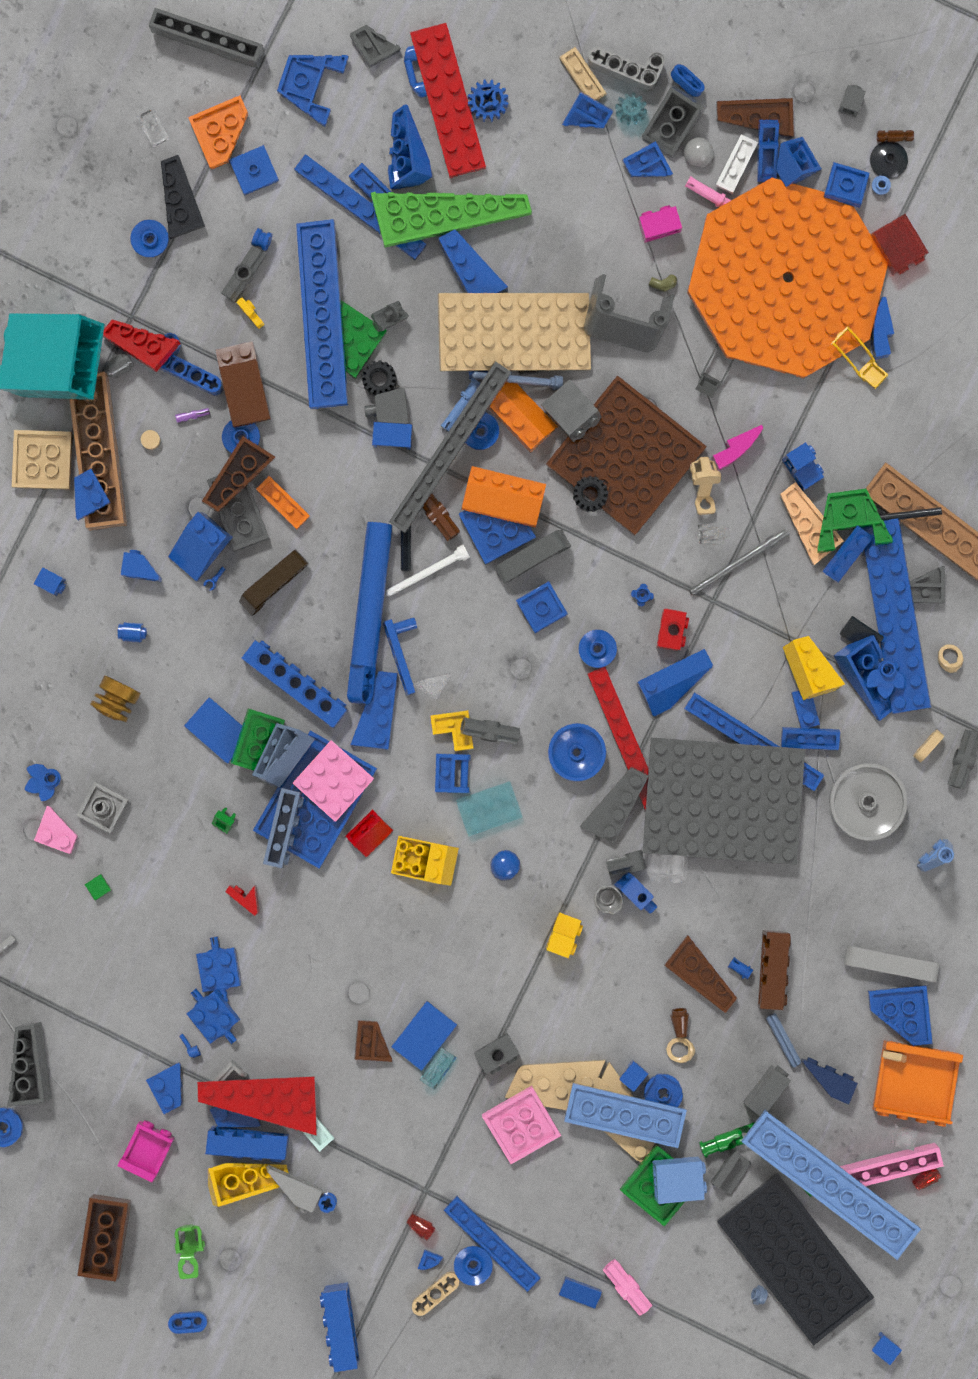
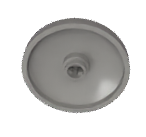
(868, 802)

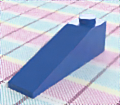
(409, 158)
(856, 663)
(670, 684)

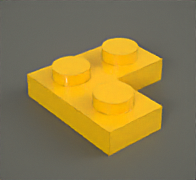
(451, 723)

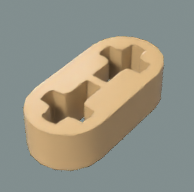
(930, 743)

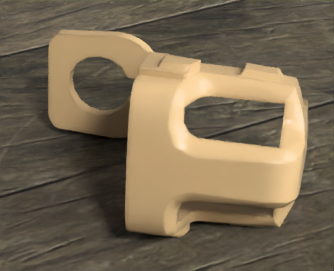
(705, 480)

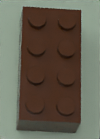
(104, 1237)

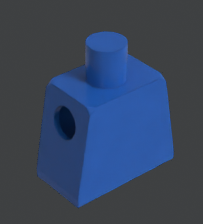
(632, 888)

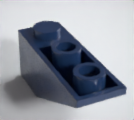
(836, 1085)

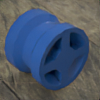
(262, 239)

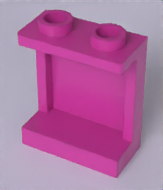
(146, 1151)

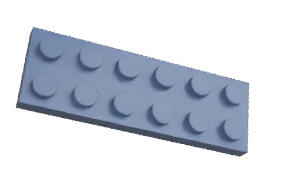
(625, 1115)

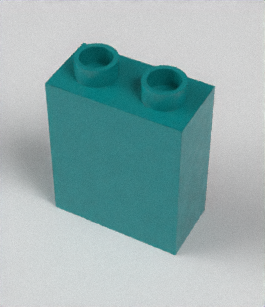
(51, 356)

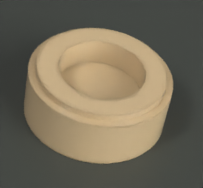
(150, 439)

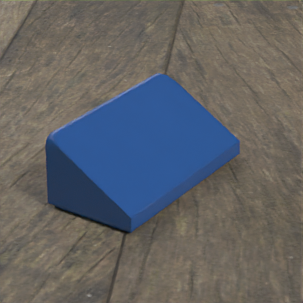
(580, 1292)

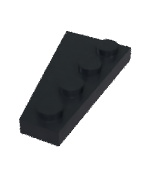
(181, 207)

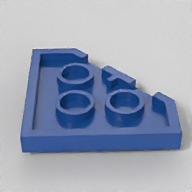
(495, 536)
(904, 1011)

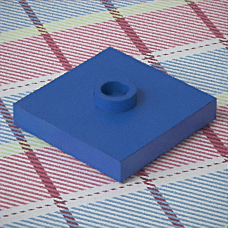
(254, 170)
(846, 184)
(541, 607)

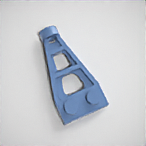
(941, 854)

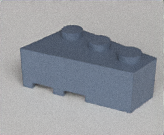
(281, 754)

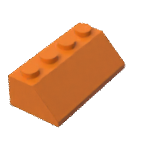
(522, 416)
(503, 496)

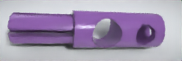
(193, 414)

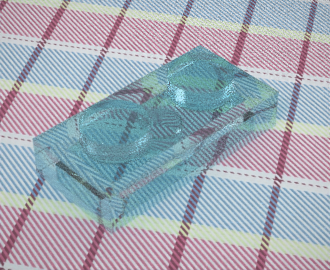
(438, 1068)

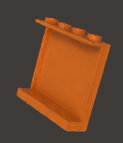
(918, 1087)

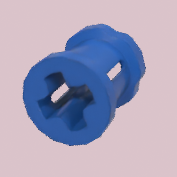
(332, 1197)

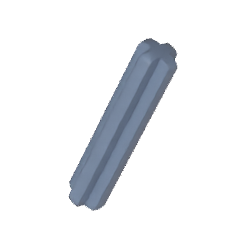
(783, 1040)

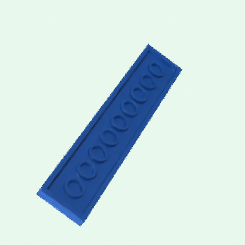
(322, 314)
(897, 618)

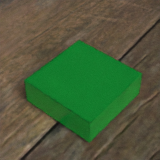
(98, 887)

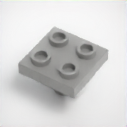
(102, 807)

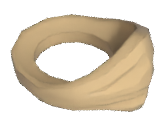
(951, 668)
(691, 1050)

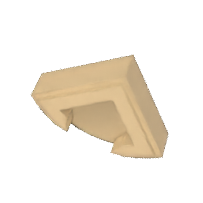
(894, 1056)

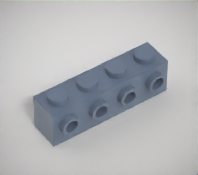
(282, 828)

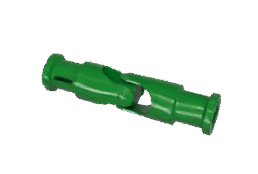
(724, 1141)

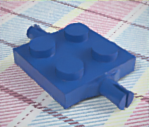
(218, 969)
(213, 1016)

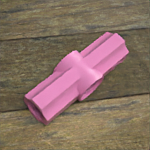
(627, 1287)

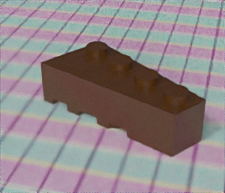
(240, 469)
(774, 969)

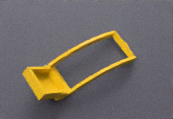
(871, 371)

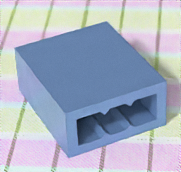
(679, 1180)

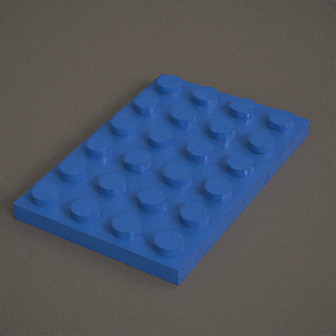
(315, 829)

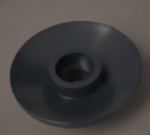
(884, 167)

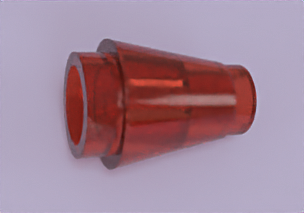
(926, 1179)
(421, 1227)

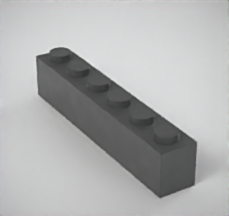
(206, 38)

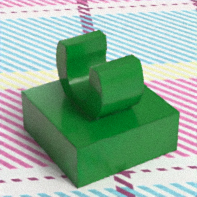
(223, 821)

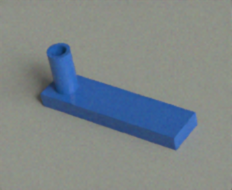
(391, 630)

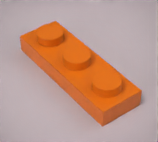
(283, 502)

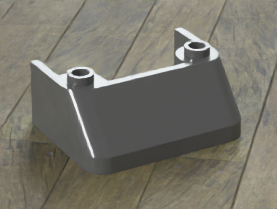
(620, 329)

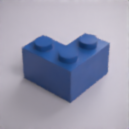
(802, 466)

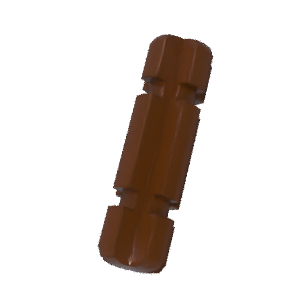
(895, 136)

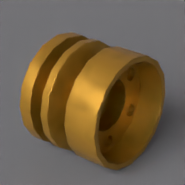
(115, 699)

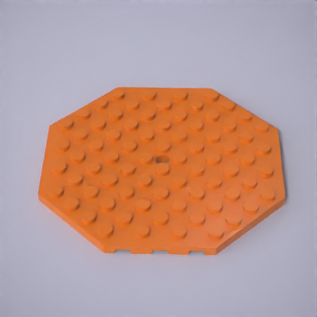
(742, 286)

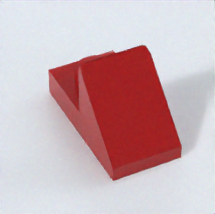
(249, 901)

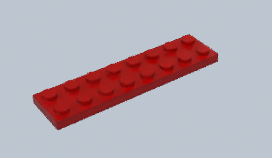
(447, 100)

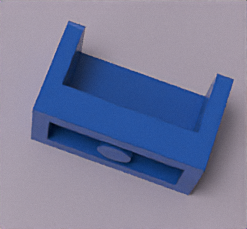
(392, 435)

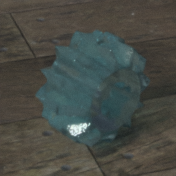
(627, 101)

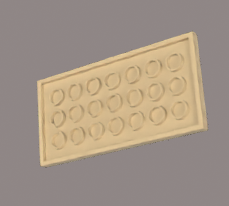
(514, 331)

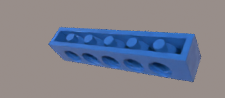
(253, 658)

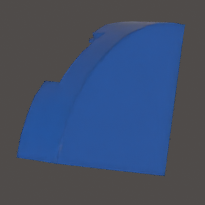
(429, 1260)

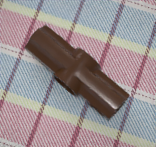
(440, 518)

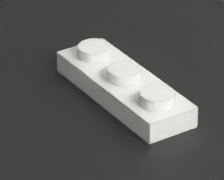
(736, 164)

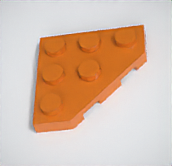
(219, 130)

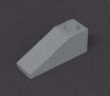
(300, 1192)

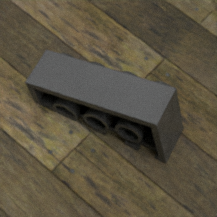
(29, 1067)

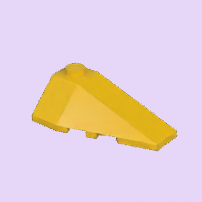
(239, 1181)

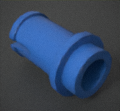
(739, 967)

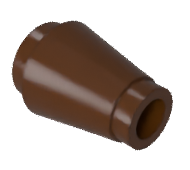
(680, 1021)

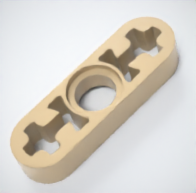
(443, 1279)

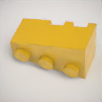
(811, 668)

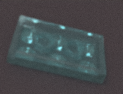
(489, 808)

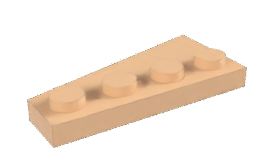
(806, 520)

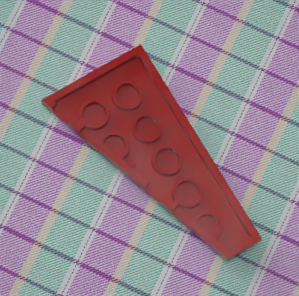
(274, 1100)

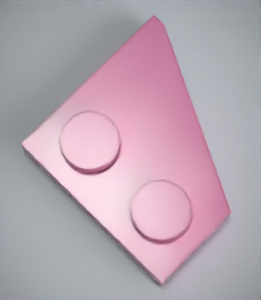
(55, 832)

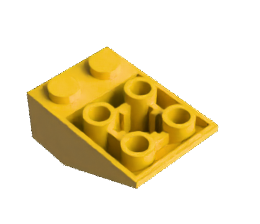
(424, 860)

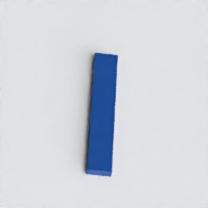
(492, 1243)

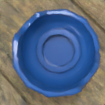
(505, 865)

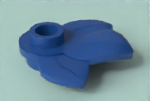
(884, 681)
(40, 781)

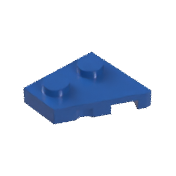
(587, 113)
(88, 494)
(167, 1088)
(231, 1119)

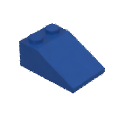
(199, 545)

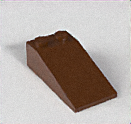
(243, 384)

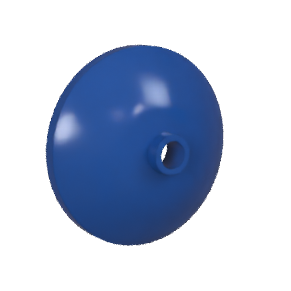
(591, 752)

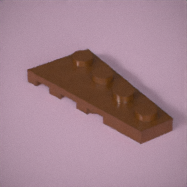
(749, 112)
(696, 971)

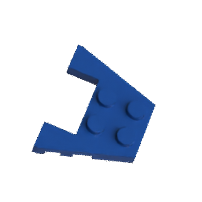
(302, 79)

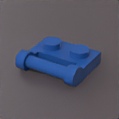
(446, 773)

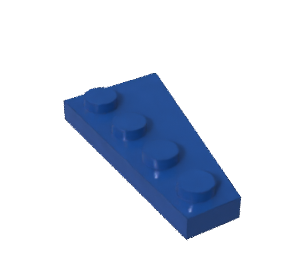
(376, 719)

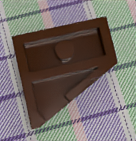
(370, 1042)

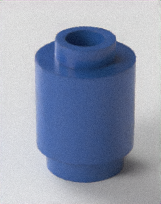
(132, 632)

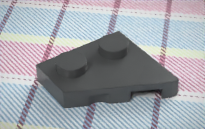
(372, 45)
(929, 587)

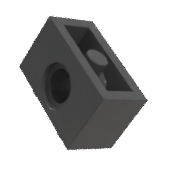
(503, 1044)

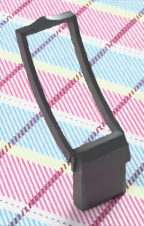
(708, 384)

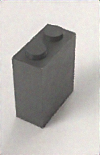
(571, 411)
(767, 1090)

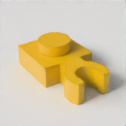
(248, 308)

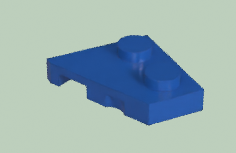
(647, 163)

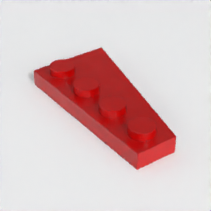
(141, 344)

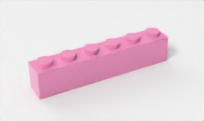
(896, 1164)

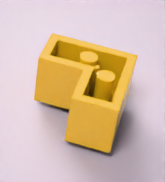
(563, 935)

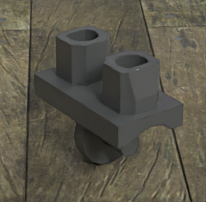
(388, 316)

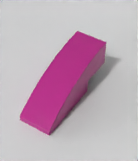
(736, 448)

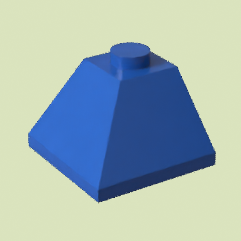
(796, 161)

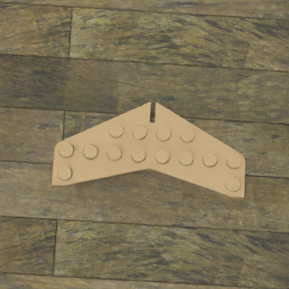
(554, 1086)

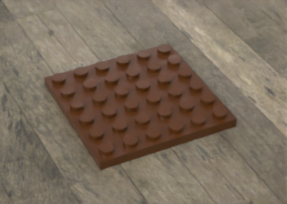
(633, 451)

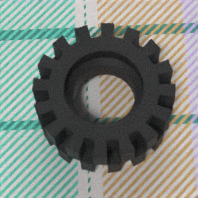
(379, 367)
(590, 482)

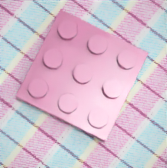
(333, 781)
(521, 1124)

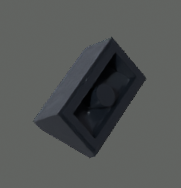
(856, 630)

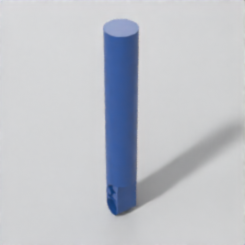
(369, 612)

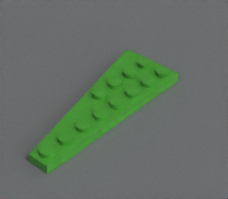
(422, 216)

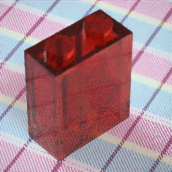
(900, 245)

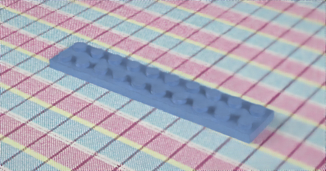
(831, 1184)

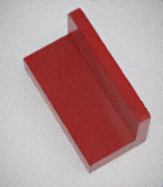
(369, 833)

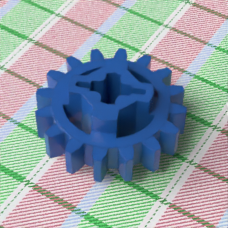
(485, 95)

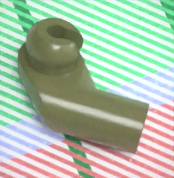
(665, 284)

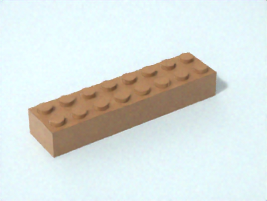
(98, 451)

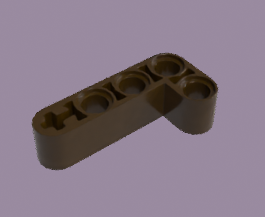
(262, 590)

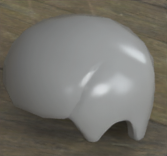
(698, 152)
(608, 899)

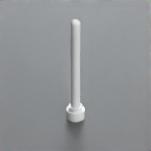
(459, 554)

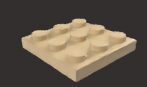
(42, 459)

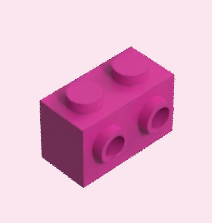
(660, 223)

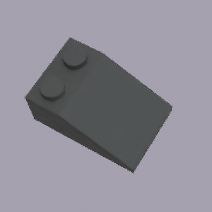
(674, 120)

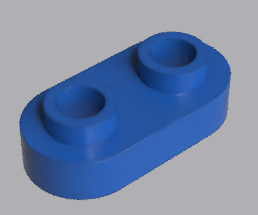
(687, 80)
(188, 1322)

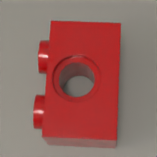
(665, 639)

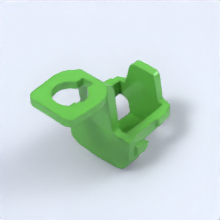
(188, 1249)

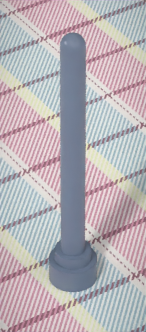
(553, 382)

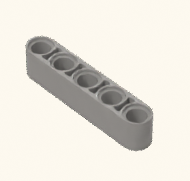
(891, 963)

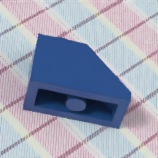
(137, 566)

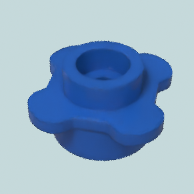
(637, 595)

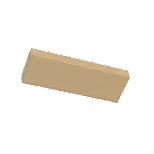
(582, 74)

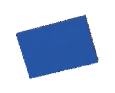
(215, 729)
(424, 1035)

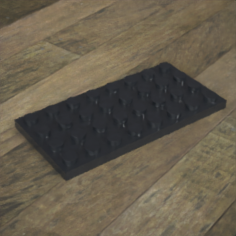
(795, 1259)

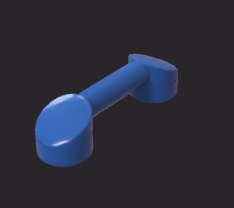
(409, 57)

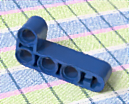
(189, 370)

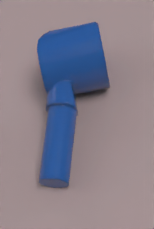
(215, 578)
(192, 1051)

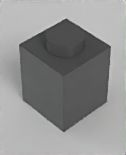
(852, 100)

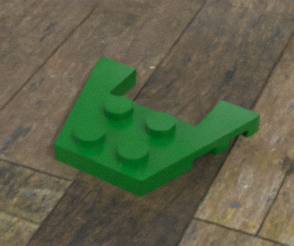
(846, 511)

